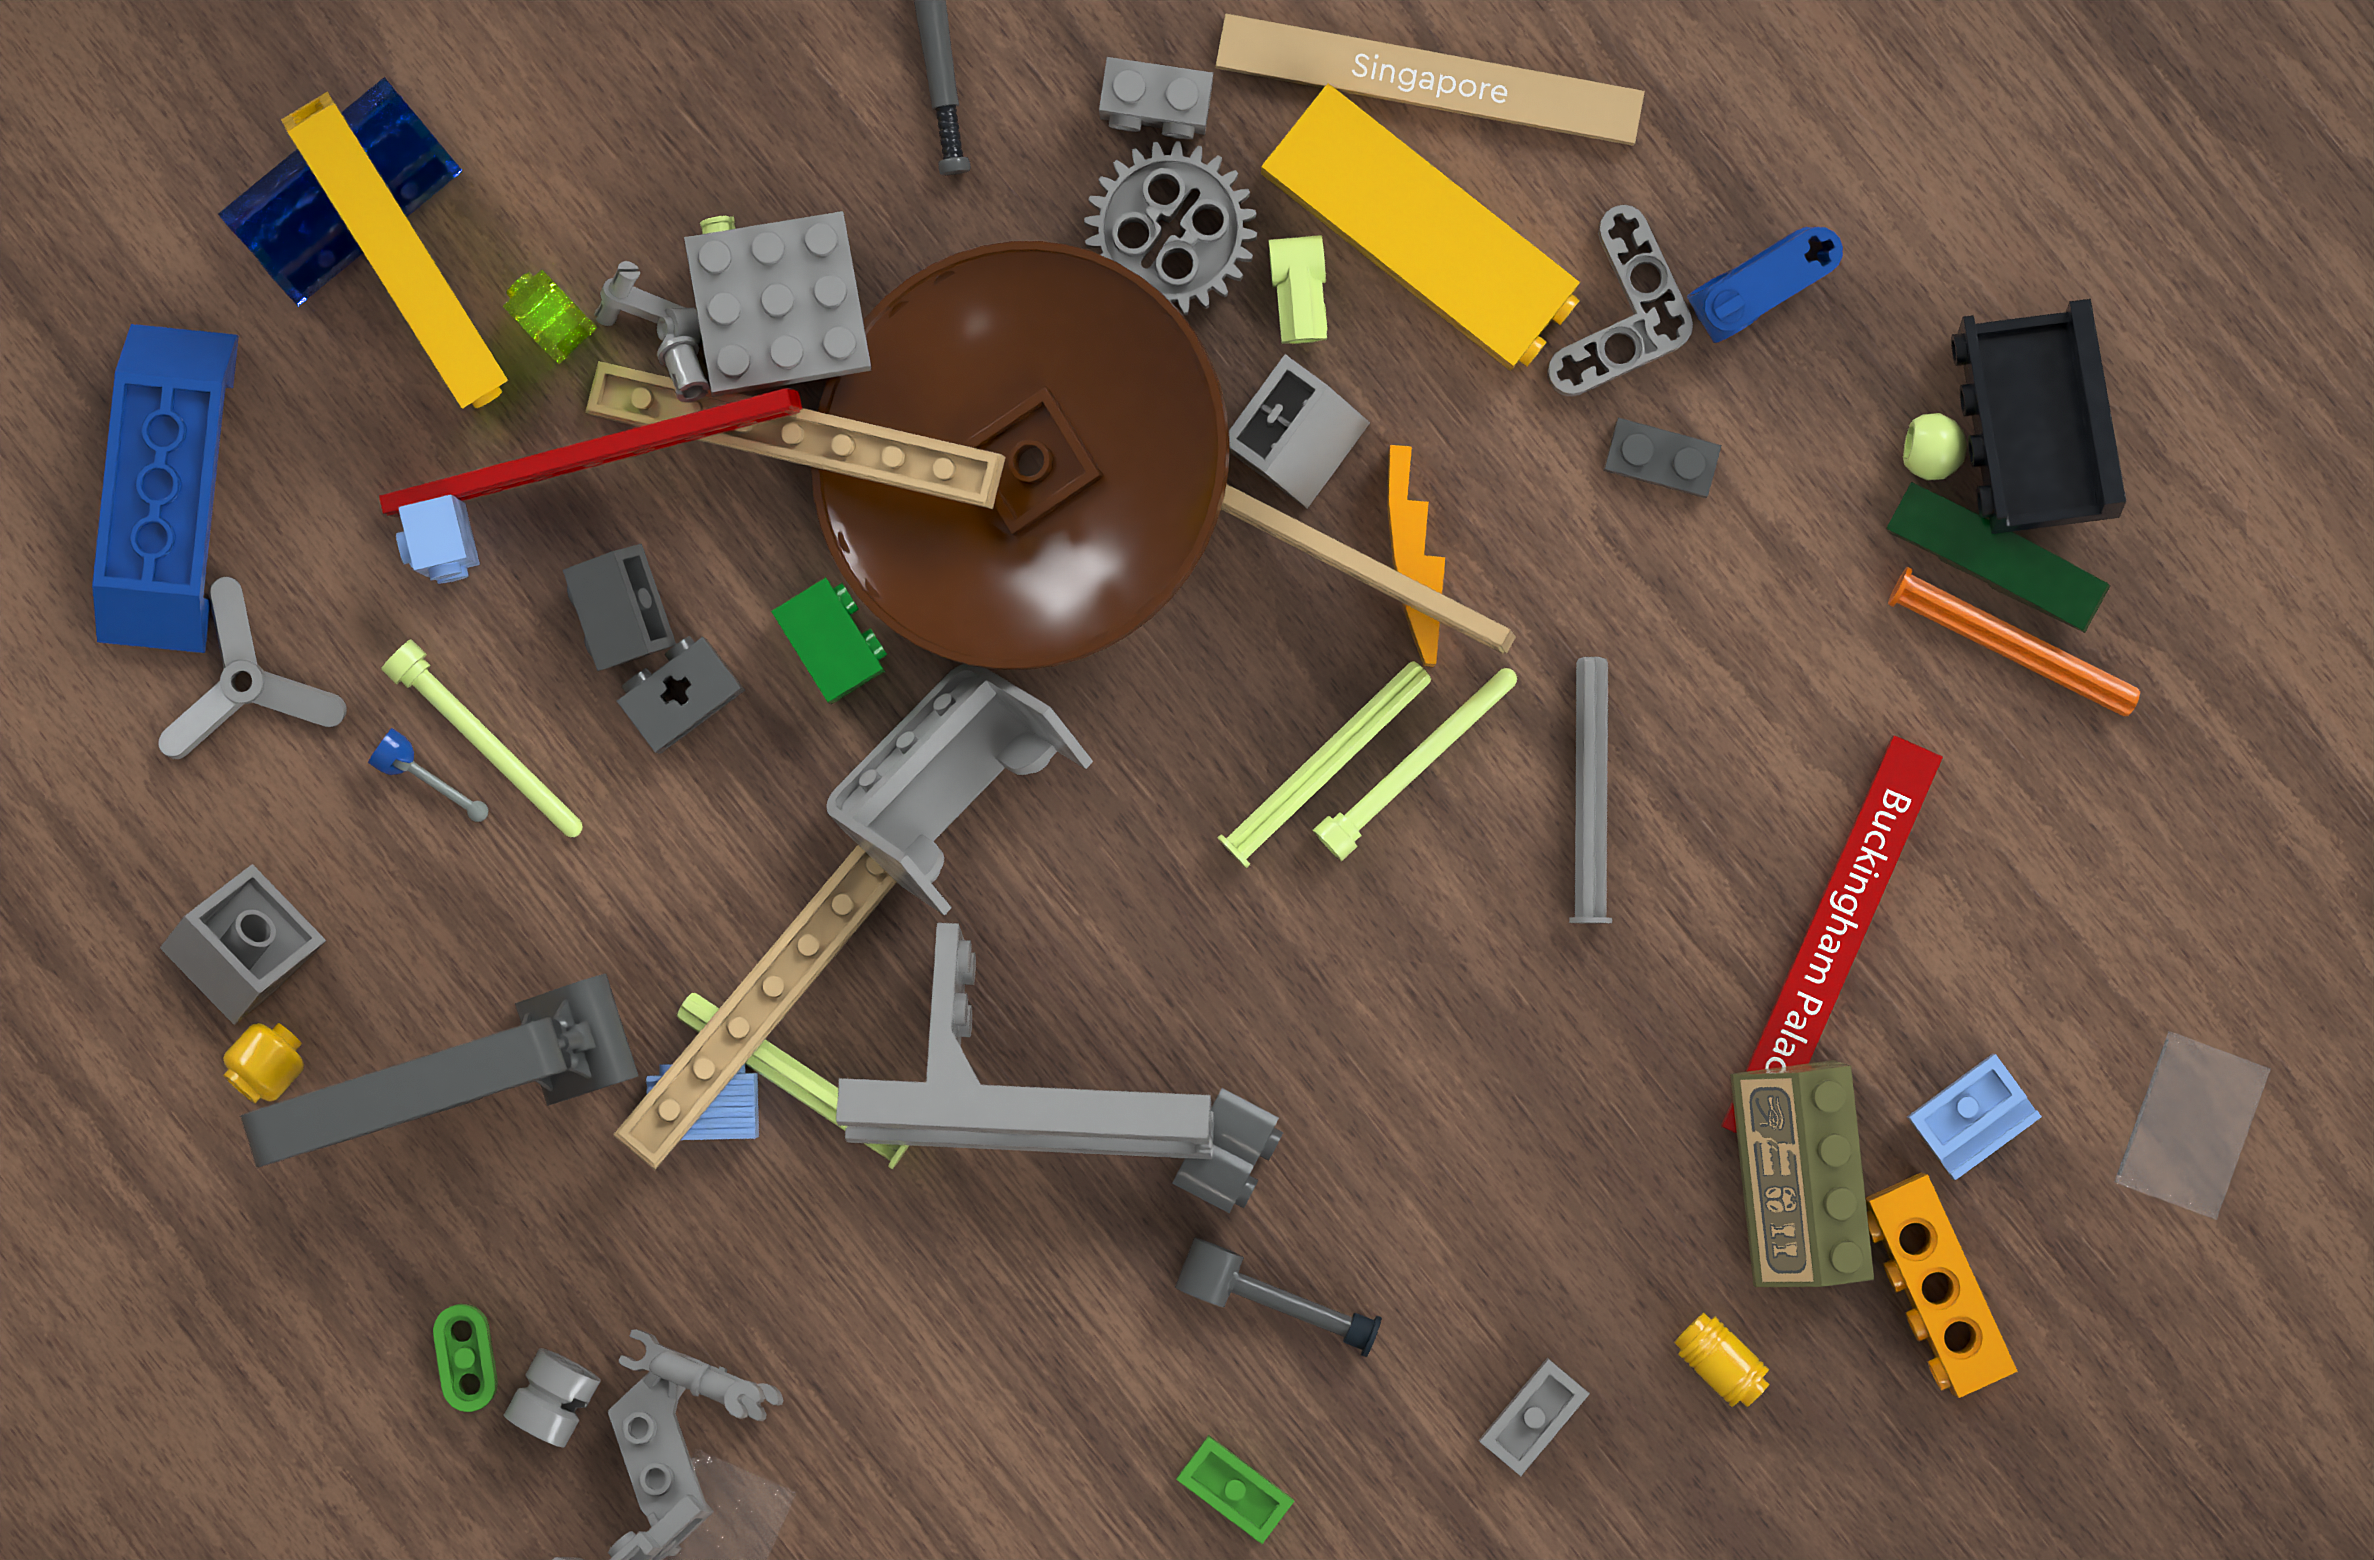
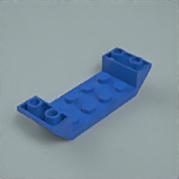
(161, 487)

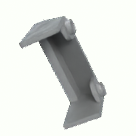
(938, 766)

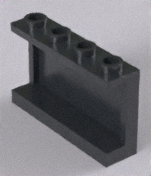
(2039, 420)

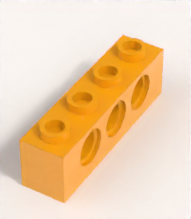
(1986, 1355)

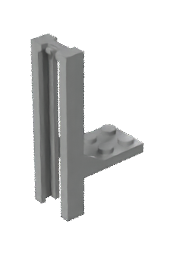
(961, 1113)

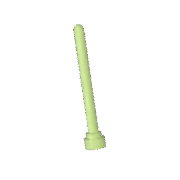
(411, 668)
(1343, 830)

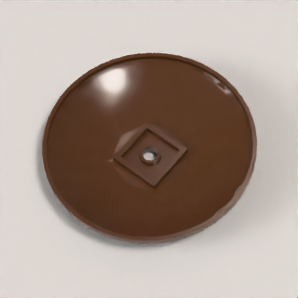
(1010, 357)

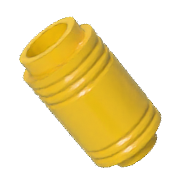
(1722, 1360)

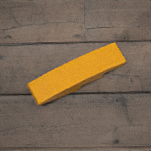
(1407, 538)

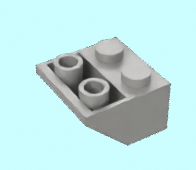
(1296, 431)

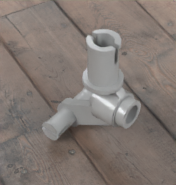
(676, 327)

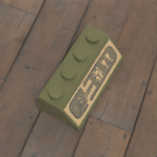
(1802, 1175)

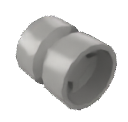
(552, 1397)

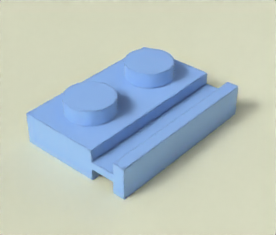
(1974, 1116)

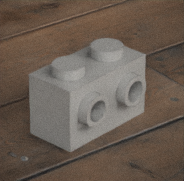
(1155, 97)

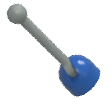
(396, 756)

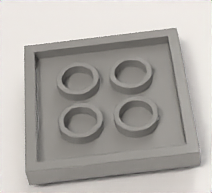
(777, 304)

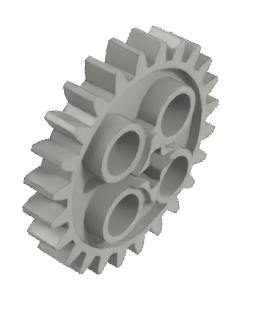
(1130, 202)

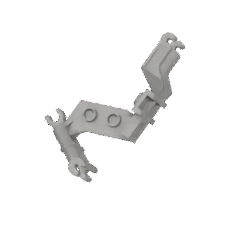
(656, 1447)

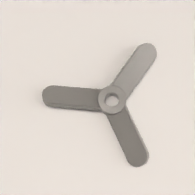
(266, 688)

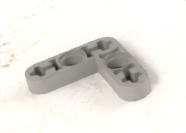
(1637, 327)

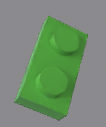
(1235, 1489)

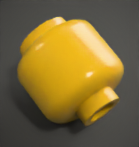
(263, 1062)

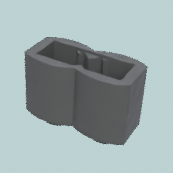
(1239, 1138)

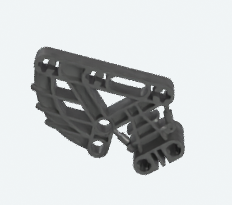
(565, 1042)

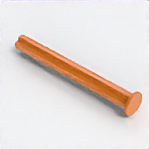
(2014, 644)

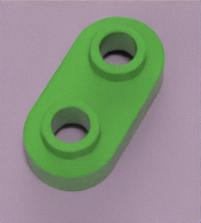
(463, 1357)

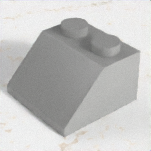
(242, 943)

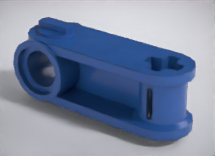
(1764, 281)

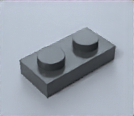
(1662, 458)

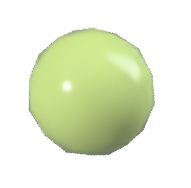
(1934, 446)

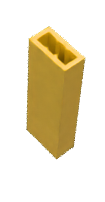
(1421, 229)
(395, 251)

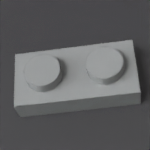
(1534, 1417)

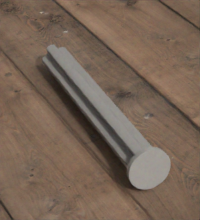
(1591, 791)

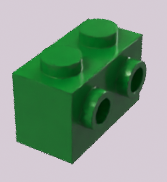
(829, 639)

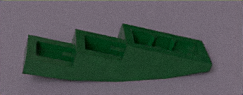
(2001, 559)

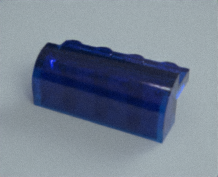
(292, 220)

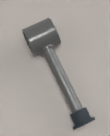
(1214, 1273)

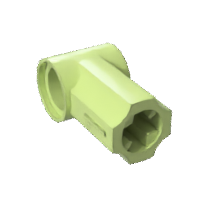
(1298, 275)

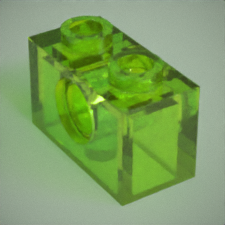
(548, 315)

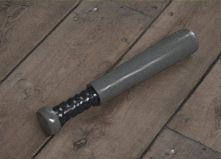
(939, 65)

